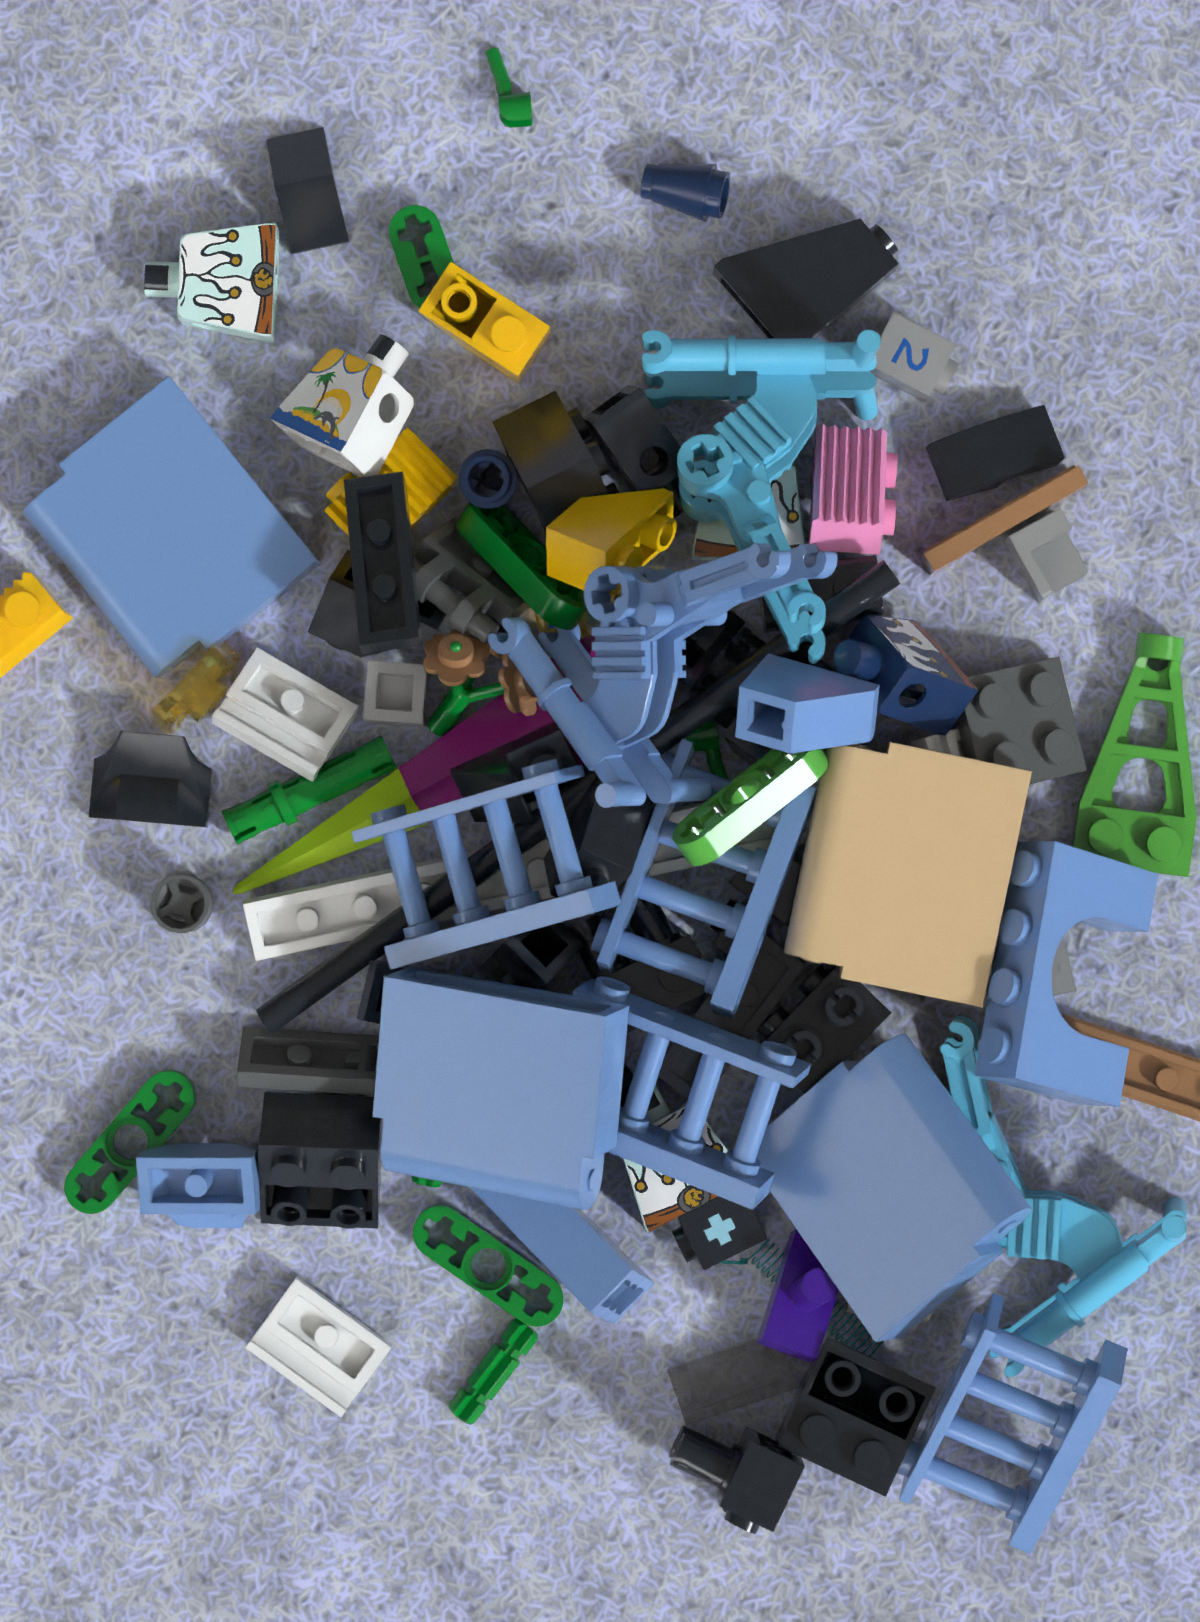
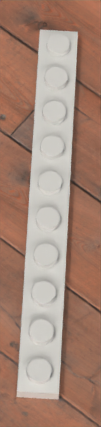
(349, 906)

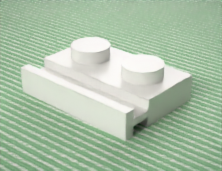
(284, 714)
(319, 1346)

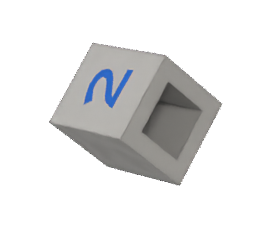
(914, 358)

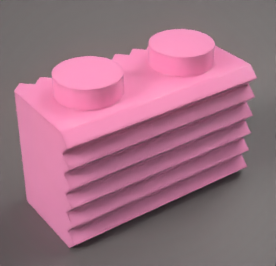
(849, 490)

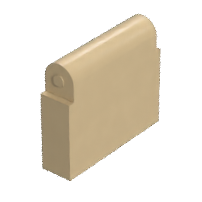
(908, 869)

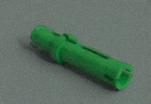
(298, 795)

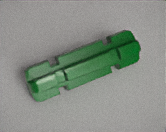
(493, 1371)

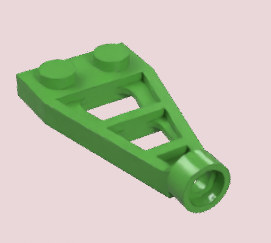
(1141, 839)

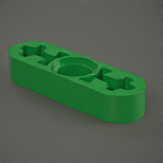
(522, 563)
(90, 1165)
(532, 1278)

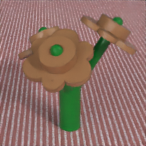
(458, 662)

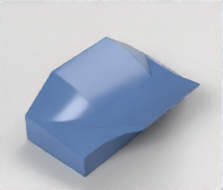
(199, 1183)

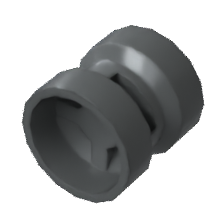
(173, 905)

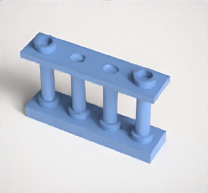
(524, 907)
(742, 923)
(683, 1150)
(1047, 1466)

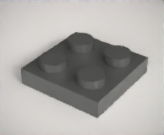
(1023, 721)

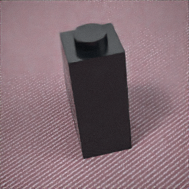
(808, 280)

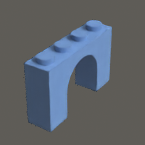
(1023, 1032)

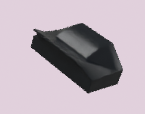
(151, 781)

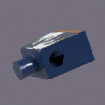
(897, 657)

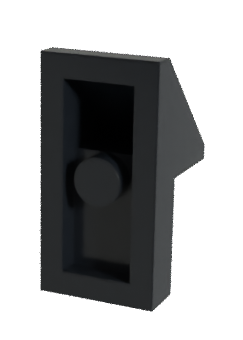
(505, 765)

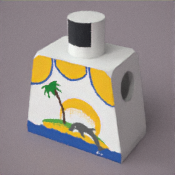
(349, 407)

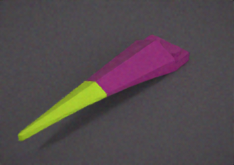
(418, 784)

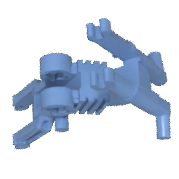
(640, 658)

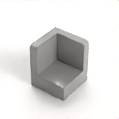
(1046, 555)
(395, 693)

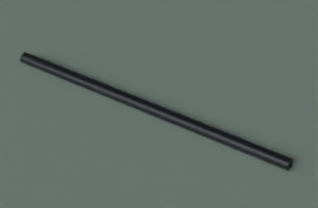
(484, 862)

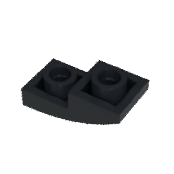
(994, 452)

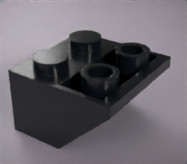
(319, 1160)
(854, 1416)

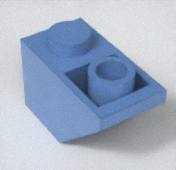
(804, 707)

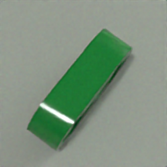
(405, 253)

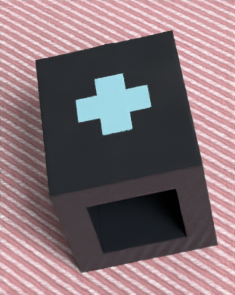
(717, 1231)

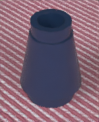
(687, 188)
(473, 480)

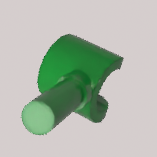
(513, 107)
(707, 739)

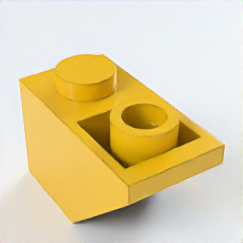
(485, 322)
(609, 532)

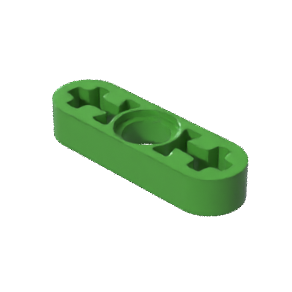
(746, 803)

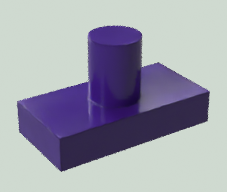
(798, 1303)

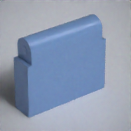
(168, 531)
(498, 1085)
(890, 1186)

